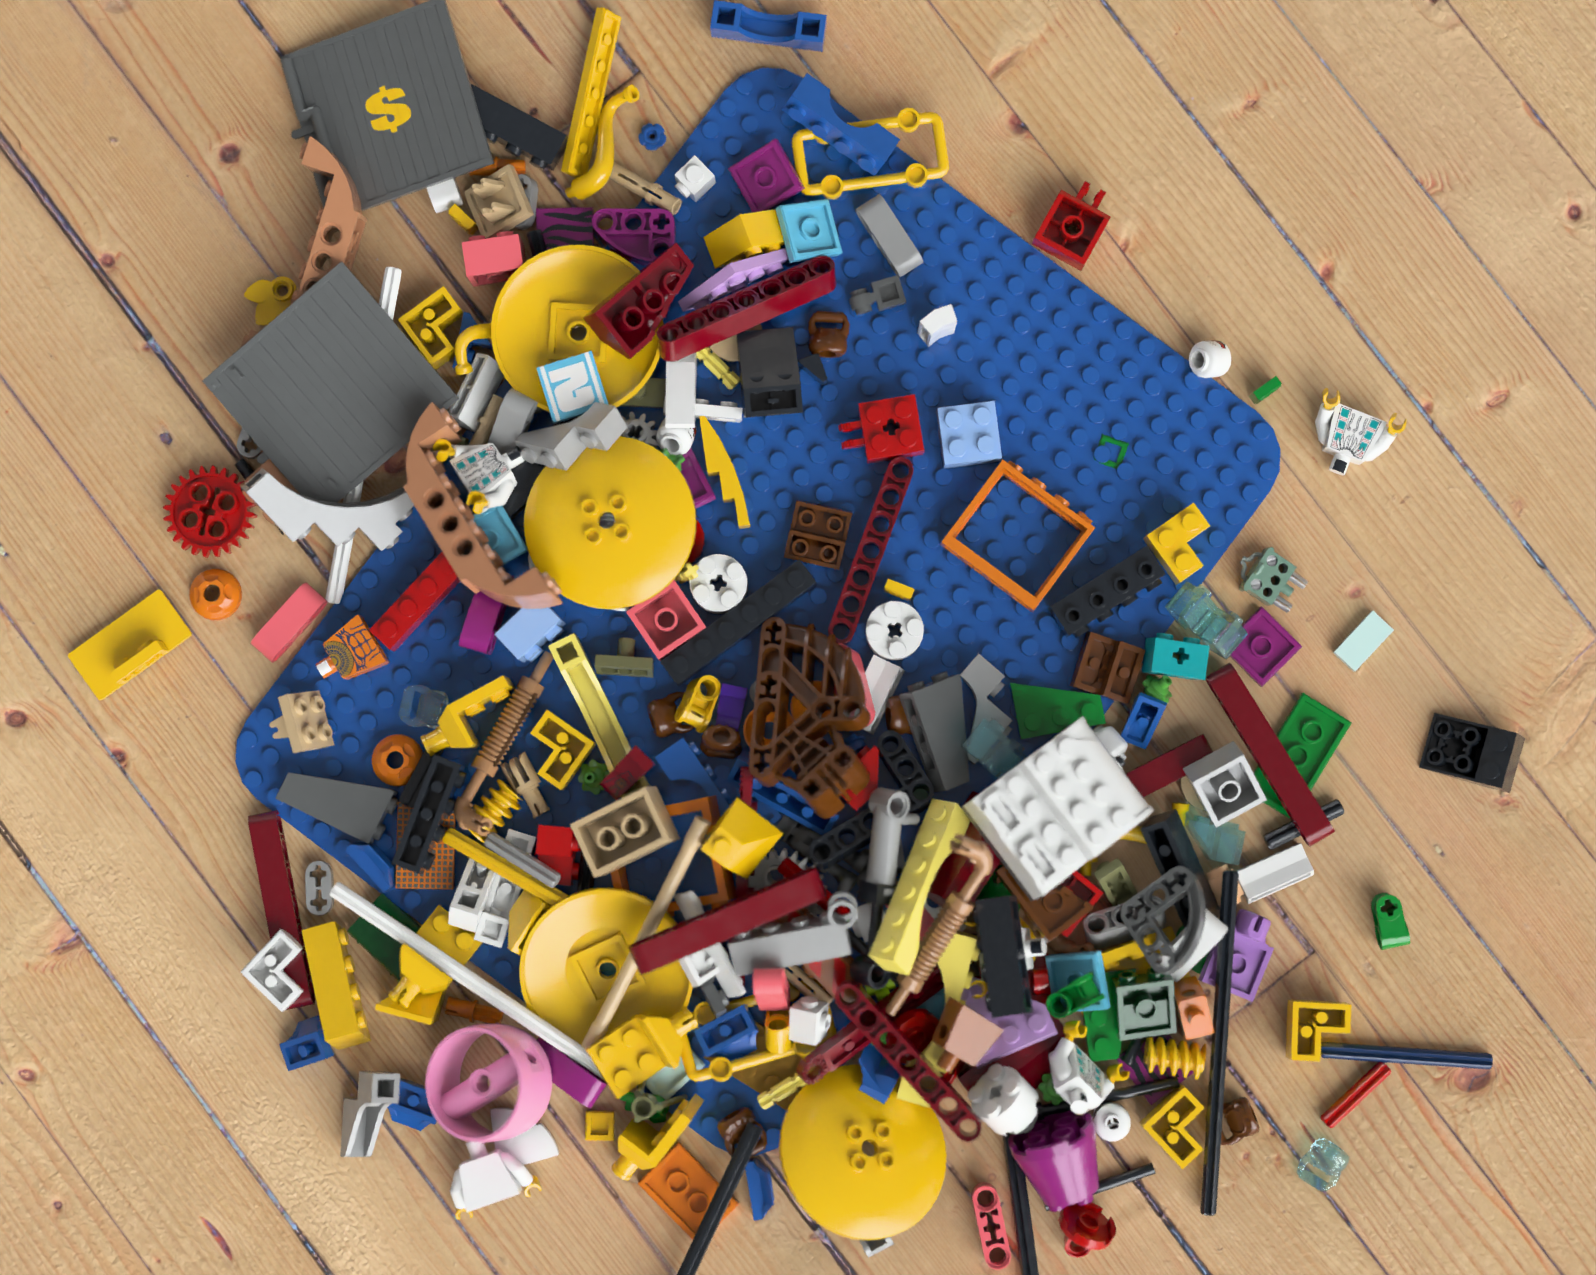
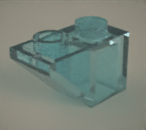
(1217, 843)

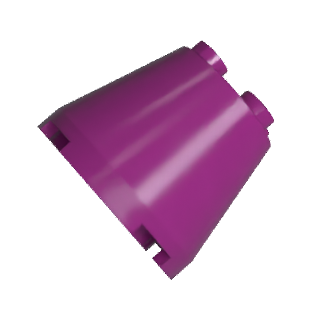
(1059, 1159)

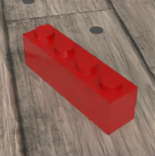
(416, 603)

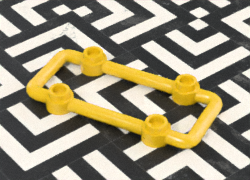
(914, 176)
(720, 1067)

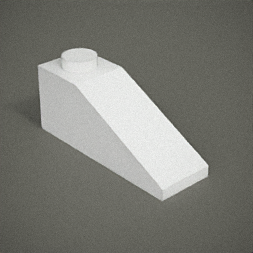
(681, 392)
(471, 896)

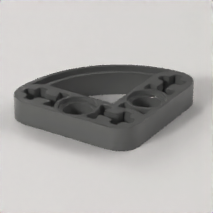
(1147, 919)

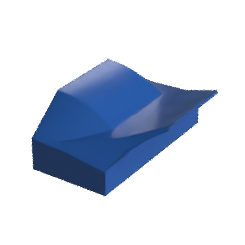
(374, 864)
(729, 1035)
(306, 1044)
(878, 1074)
(412, 1106)
(760, 1188)

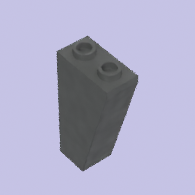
(938, 728)
(342, 804)

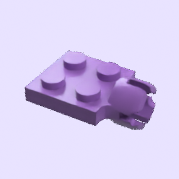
(1249, 955)

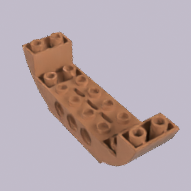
(340, 213)
(454, 526)

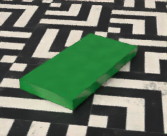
(1310, 739)

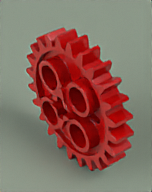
(185, 503)

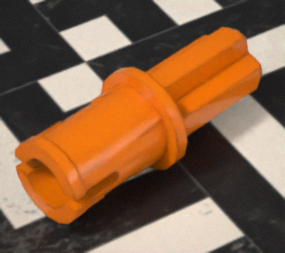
(520, 167)
(473, 1010)

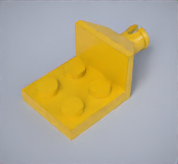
(453, 726)
(419, 974)
(640, 1049)
(645, 1146)

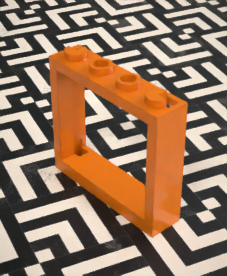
(1037, 490)
(723, 876)

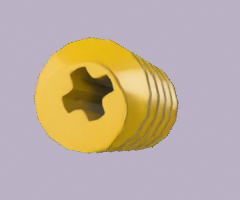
(497, 807)
(1174, 1056)

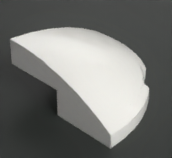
(527, 1147)

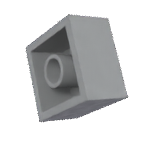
(1224, 784)

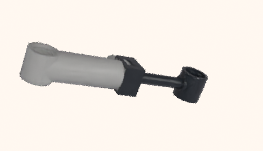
(889, 814)

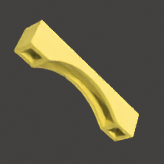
(593, 703)
(900, 929)
(955, 974)

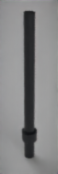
(1115, 1095)

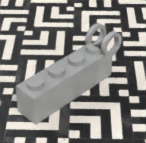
(795, 941)

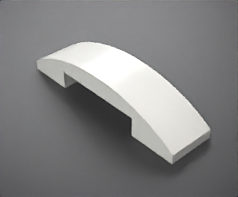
(502, 896)

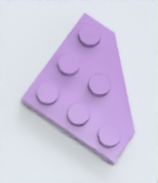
(734, 278)
(1018, 1031)

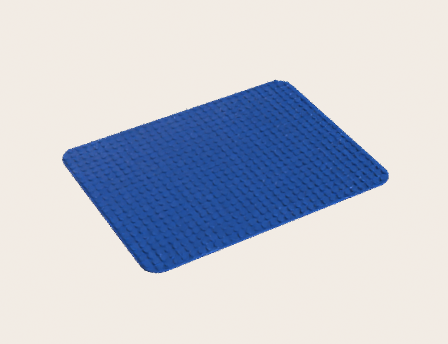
(1023, 337)

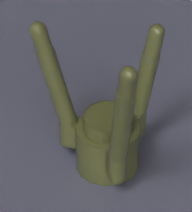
(646, 1104)

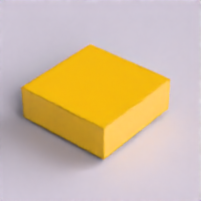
(463, 219)
(898, 589)
(599, 1125)

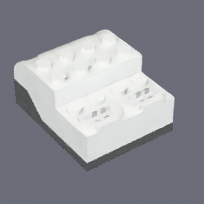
(1057, 809)

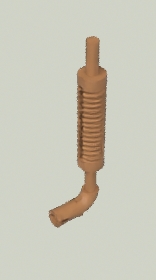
(498, 742)
(946, 924)

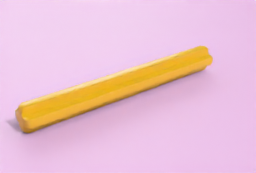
(502, 867)

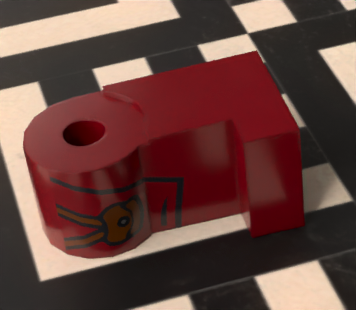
(627, 773)

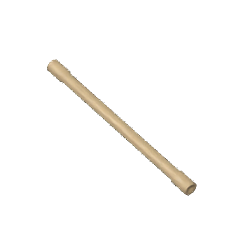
(691, 843)

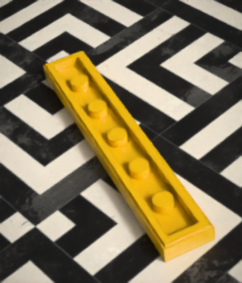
(591, 92)

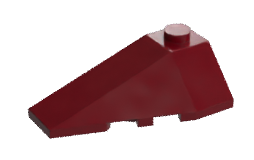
(636, 308)

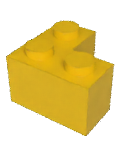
(744, 238)
(426, 324)
(1171, 545)
(568, 746)
(1306, 1022)
(1167, 1125)

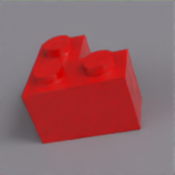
(558, 850)

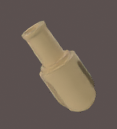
(525, 783)

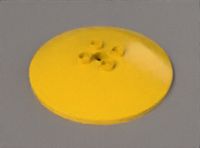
(542, 307)
(643, 546)
(565, 955)
(841, 1184)

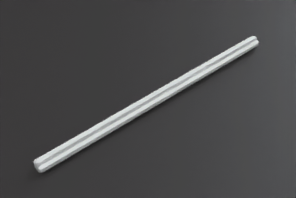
(342, 552)
(463, 975)

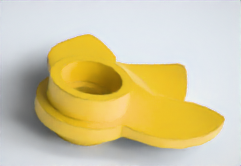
(269, 301)

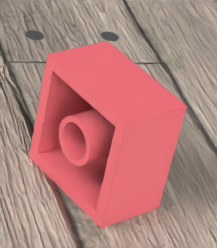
(493, 258)
(666, 620)

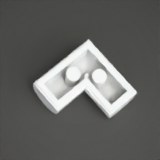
(267, 972)

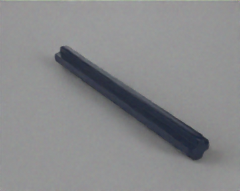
(1406, 1055)

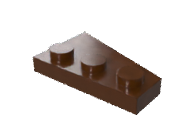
(1050, 912)

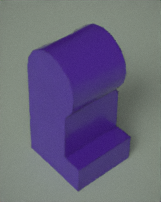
(731, 705)

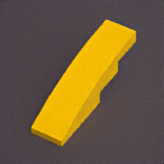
(720, 464)

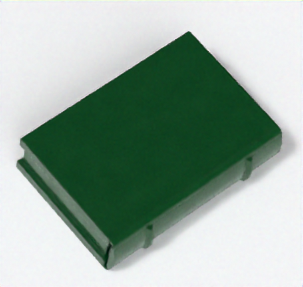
(378, 943)

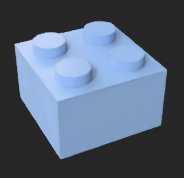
(968, 434)
(530, 631)

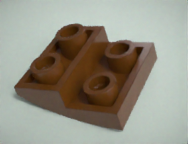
(818, 534)

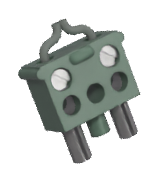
(1260, 578)

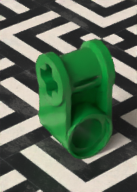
(1390, 927)
(1077, 994)

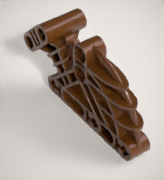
(820, 768)

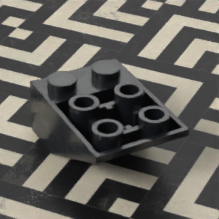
(769, 372)
(1472, 752)

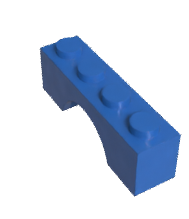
(794, 30)
(864, 146)
(682, 763)

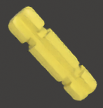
(718, 368)
(687, 573)
(780, 1091)

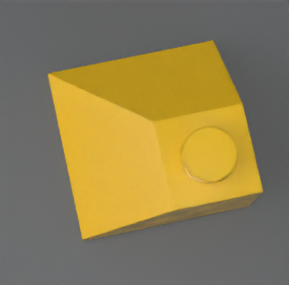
(740, 839)
(522, 919)
(422, 1008)

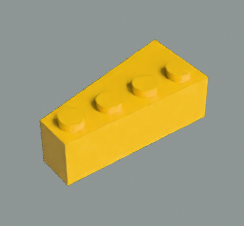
(335, 986)

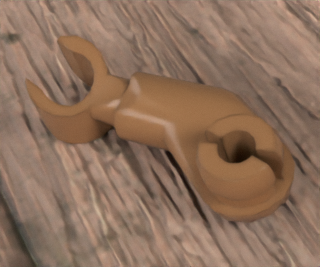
(1064, 945)

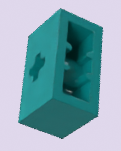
(1160, 661)

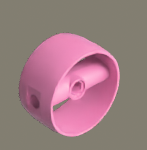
(456, 1101)

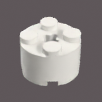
(732, 574)
(892, 614)
(1004, 1100)

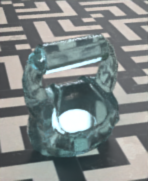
(430, 706)
(1325, 1157)

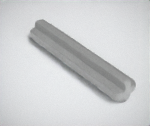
(522, 860)

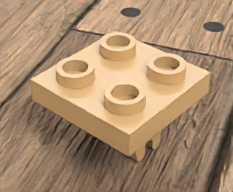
(498, 202)
(303, 721)

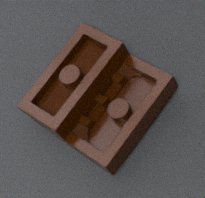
(1107, 667)

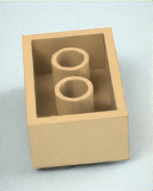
(625, 831)

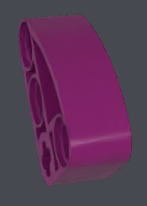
(638, 243)
(482, 623)
(572, 1076)

